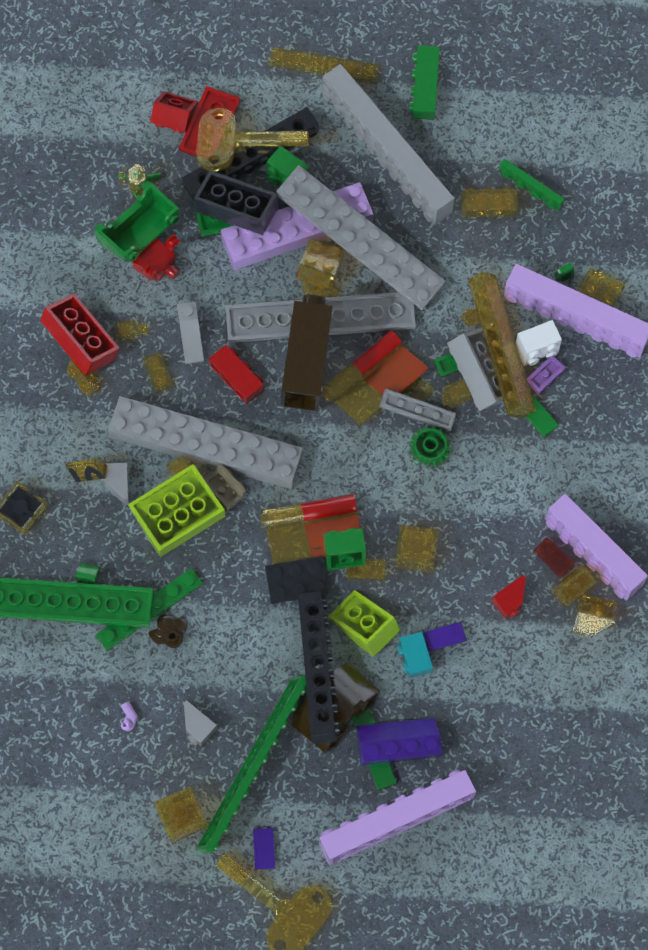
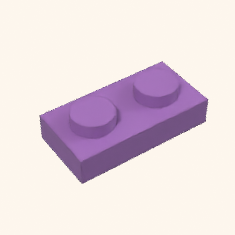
(545, 374)

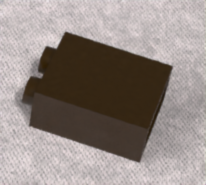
(306, 353)

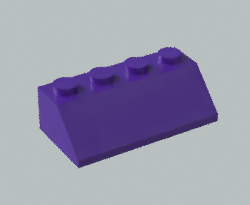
(398, 741)

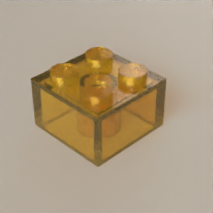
(320, 264)
(416, 548)
(181, 814)

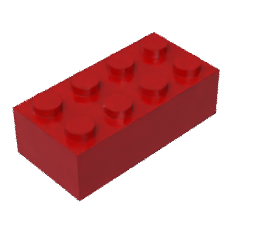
(79, 334)

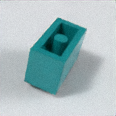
(415, 655)

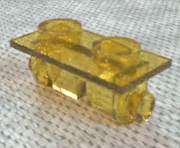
(86, 383)

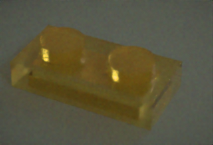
(157, 372)
(372, 571)

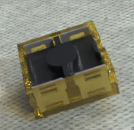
(21, 508)

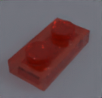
(553, 557)

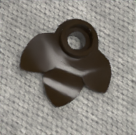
(166, 629)

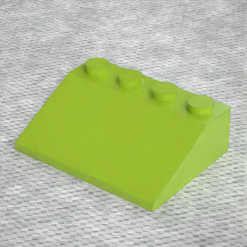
(177, 510)

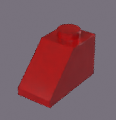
(510, 598)

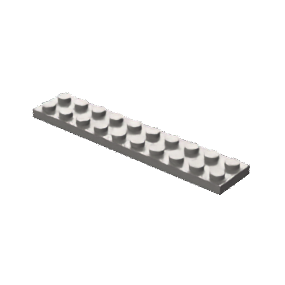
(360, 237)
(348, 316)

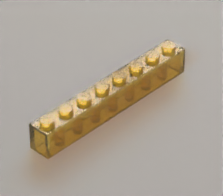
(501, 345)

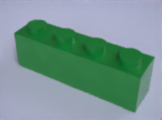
(425, 82)

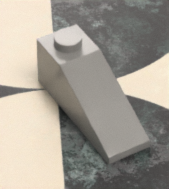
(190, 332)

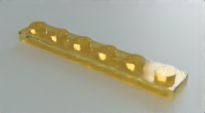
(322, 64)

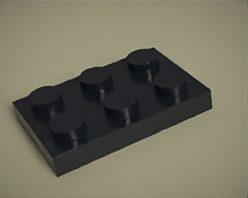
(294, 578)

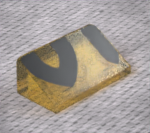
(87, 470)

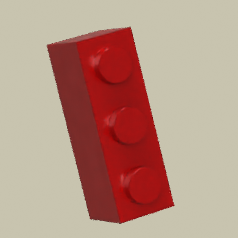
(236, 373)

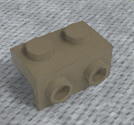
(225, 487)

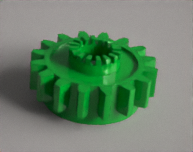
(432, 437)

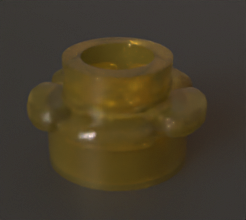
(470, 322)

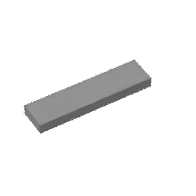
(417, 410)

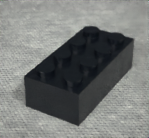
(236, 202)

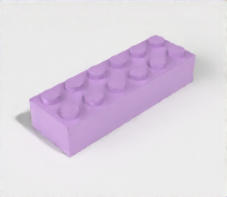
(595, 547)

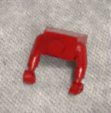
(158, 259)

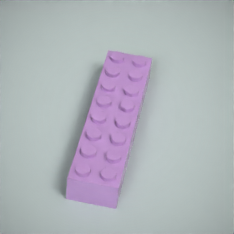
(285, 232)
(577, 311)
(396, 817)

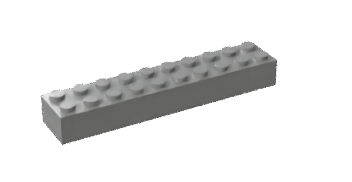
(387, 145)
(205, 442)

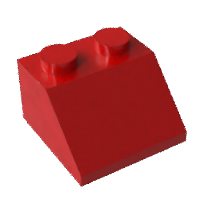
(173, 112)

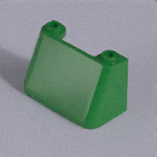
(138, 224)

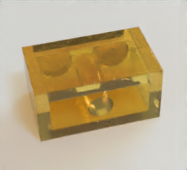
(573, 586)

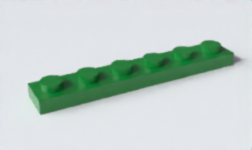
(162, 601)

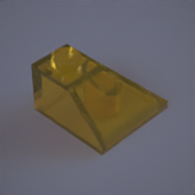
(594, 615)

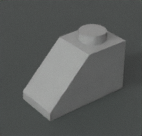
(118, 481)
(198, 726)

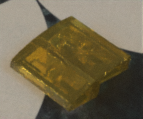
(600, 287)

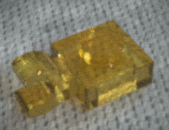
(127, 330)

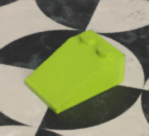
(365, 623)

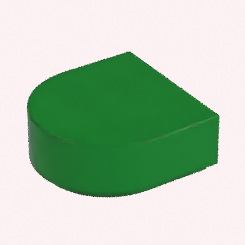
(565, 273)

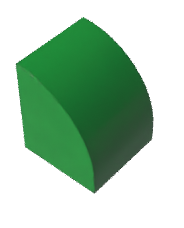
(87, 573)

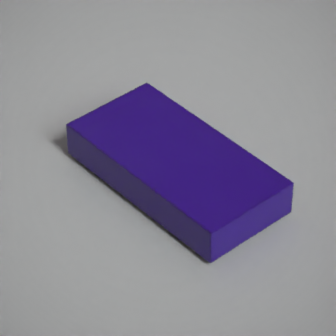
(264, 849)

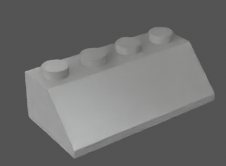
(476, 368)

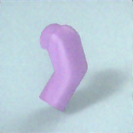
(130, 718)

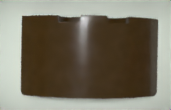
(352, 697)

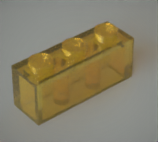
(489, 202)

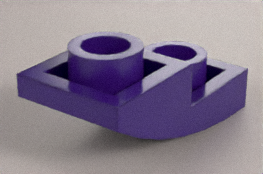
(444, 636)

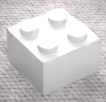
(538, 343)

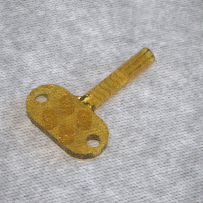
(220, 138)
(295, 919)

